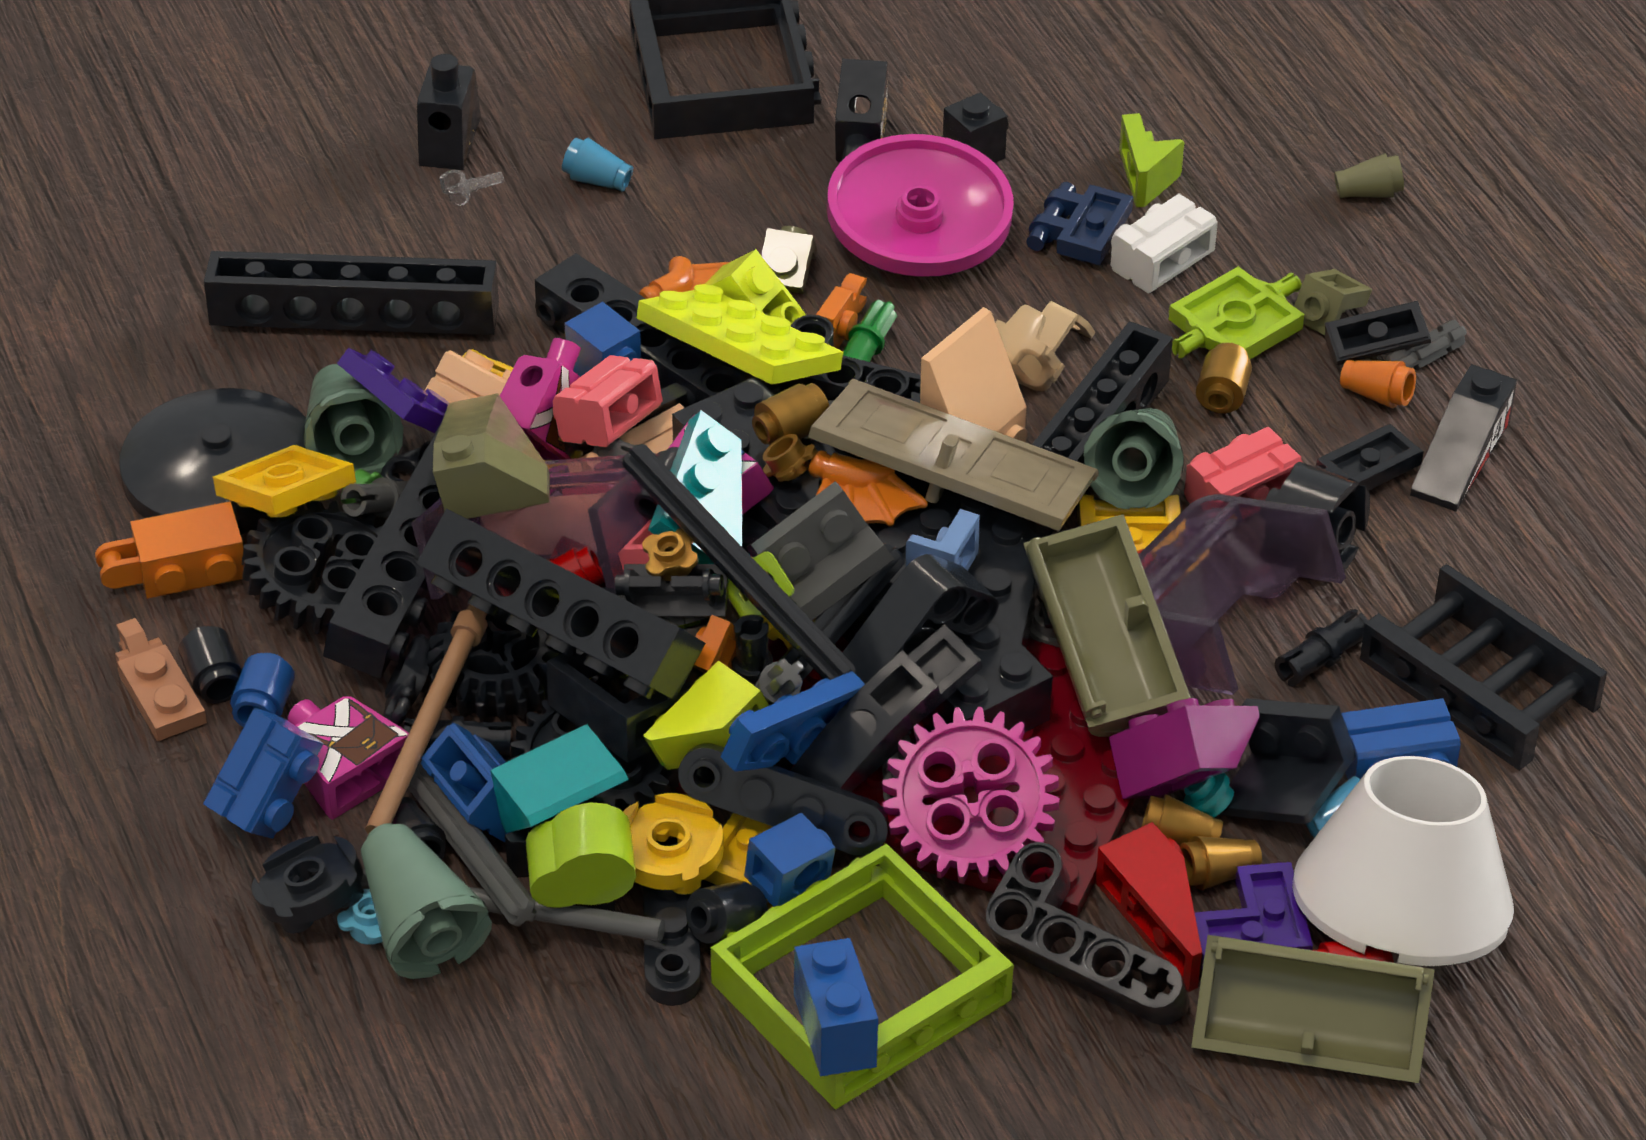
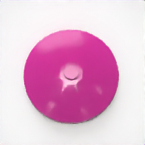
(919, 205)

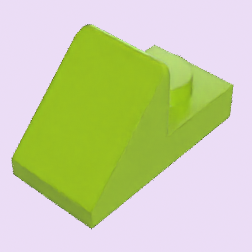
(1148, 163)

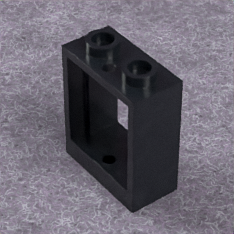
(613, 722)

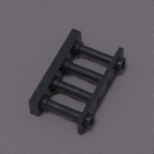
(1475, 704)

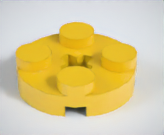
(681, 865)

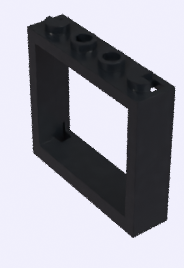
(725, 109)

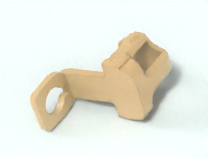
(1034, 337)

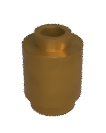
(1224, 378)
(789, 413)

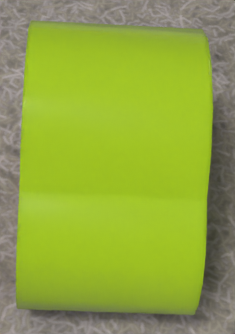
(581, 857)

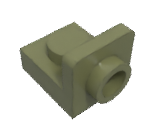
(1327, 296)

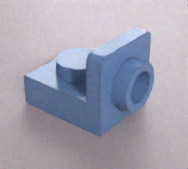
(955, 544)

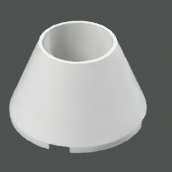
(1409, 866)

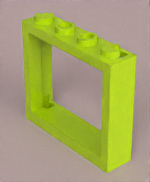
(909, 1033)

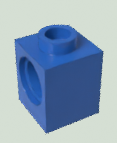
(788, 859)

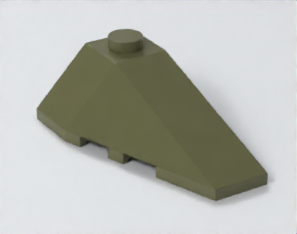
(487, 460)

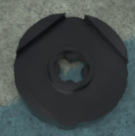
(333, 882)

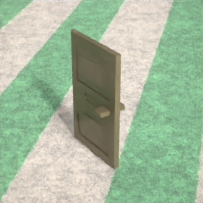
(954, 454)

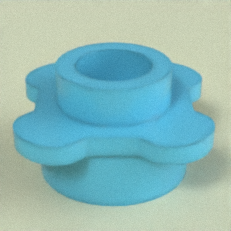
(361, 921)

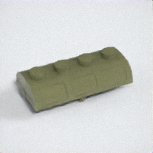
(1106, 624)
(1313, 1008)

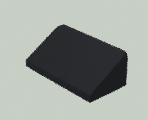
(1376, 332)

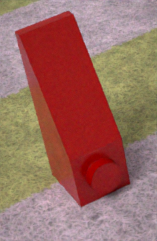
(1151, 889)

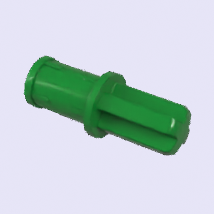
(868, 336)

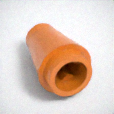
(1380, 381)

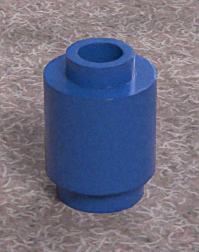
(262, 685)

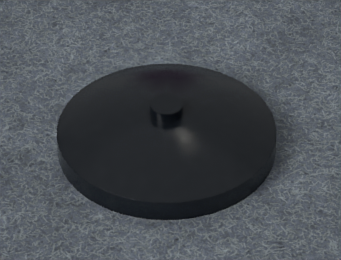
(188, 440)

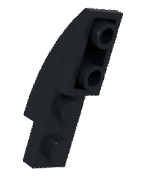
(886, 709)

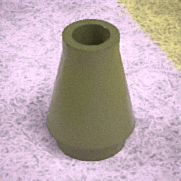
(1372, 178)

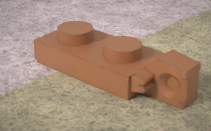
(156, 683)

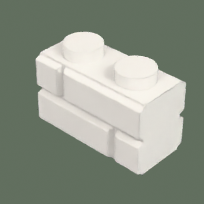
(1163, 243)

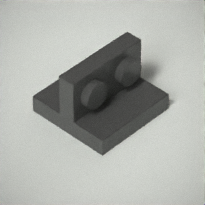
(825, 550)

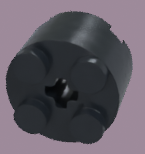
(1341, 496)

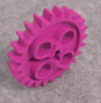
(962, 748)

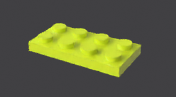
(740, 334)

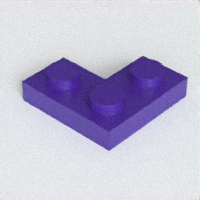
(403, 397)
(1267, 910)

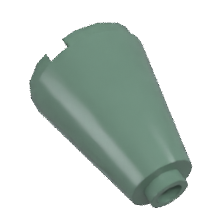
(350, 421)
(1135, 458)
(420, 903)

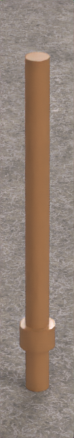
(466, 632)

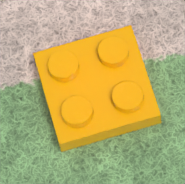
(285, 480)

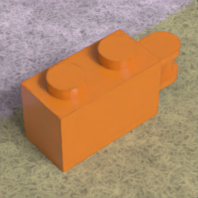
(175, 552)

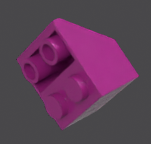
(1181, 746)

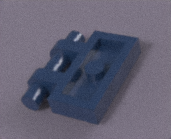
(1091, 224)

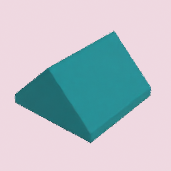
(554, 778)

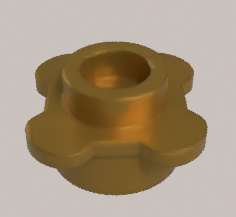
(787, 458)
(669, 554)

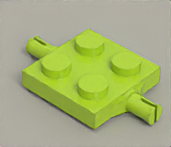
(1237, 311)

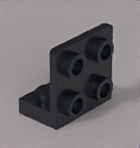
(1293, 761)

